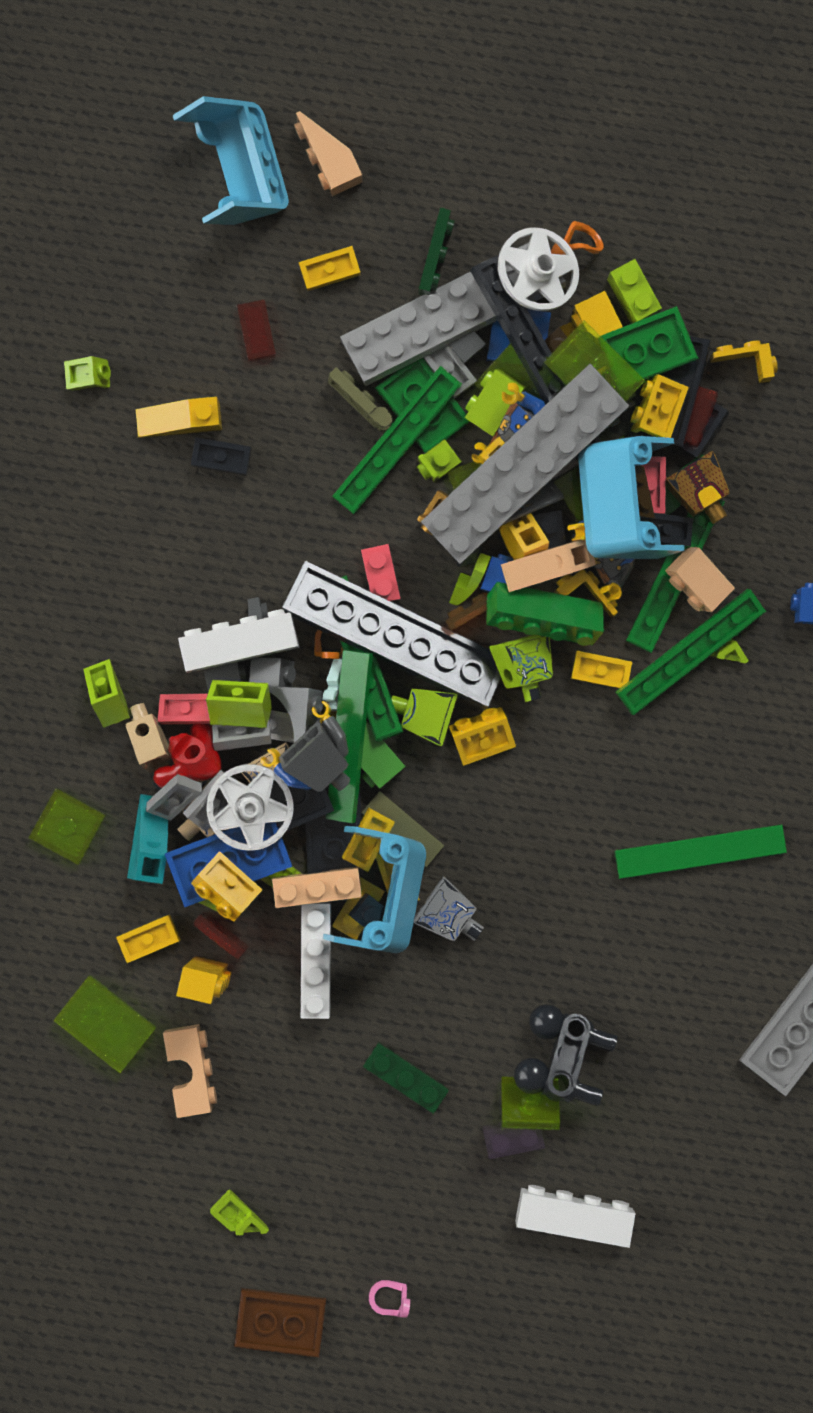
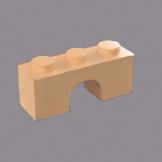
(316, 887)
(187, 1045)

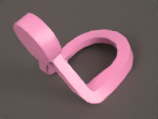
(403, 1310)

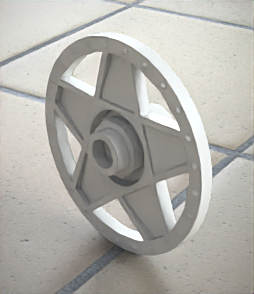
(538, 269)
(249, 807)

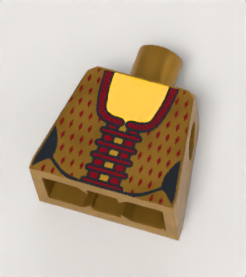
(700, 487)

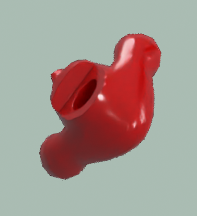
(192, 756)

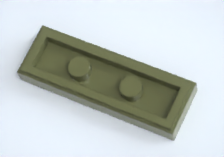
(405, 825)

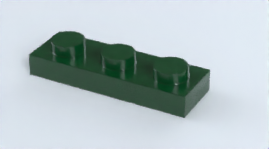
(437, 252)
(405, 1077)

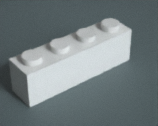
(238, 642)
(315, 961)
(574, 1216)

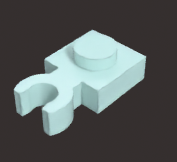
(333, 681)

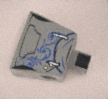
(448, 913)

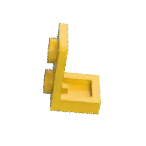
(765, 363)
(569, 583)

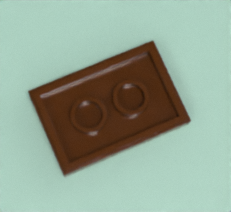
(280, 1322)

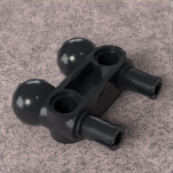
(566, 1057)

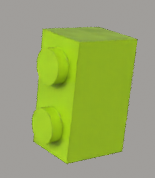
(633, 292)
(489, 408)
(239, 703)

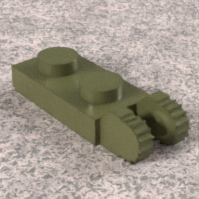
(361, 401)

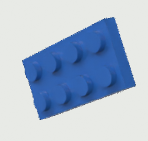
(256, 864)

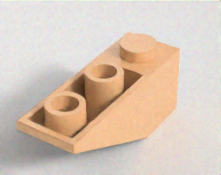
(334, 159)
(547, 565)

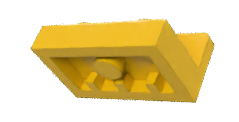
(659, 407)
(482, 735)
(226, 887)

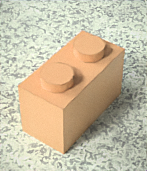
(699, 580)

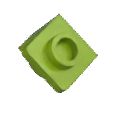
(87, 373)
(438, 461)

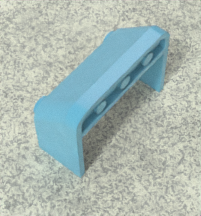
(245, 157)
(612, 499)
(395, 930)

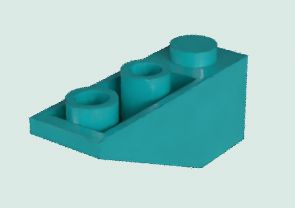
(148, 845)

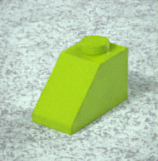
(106, 693)

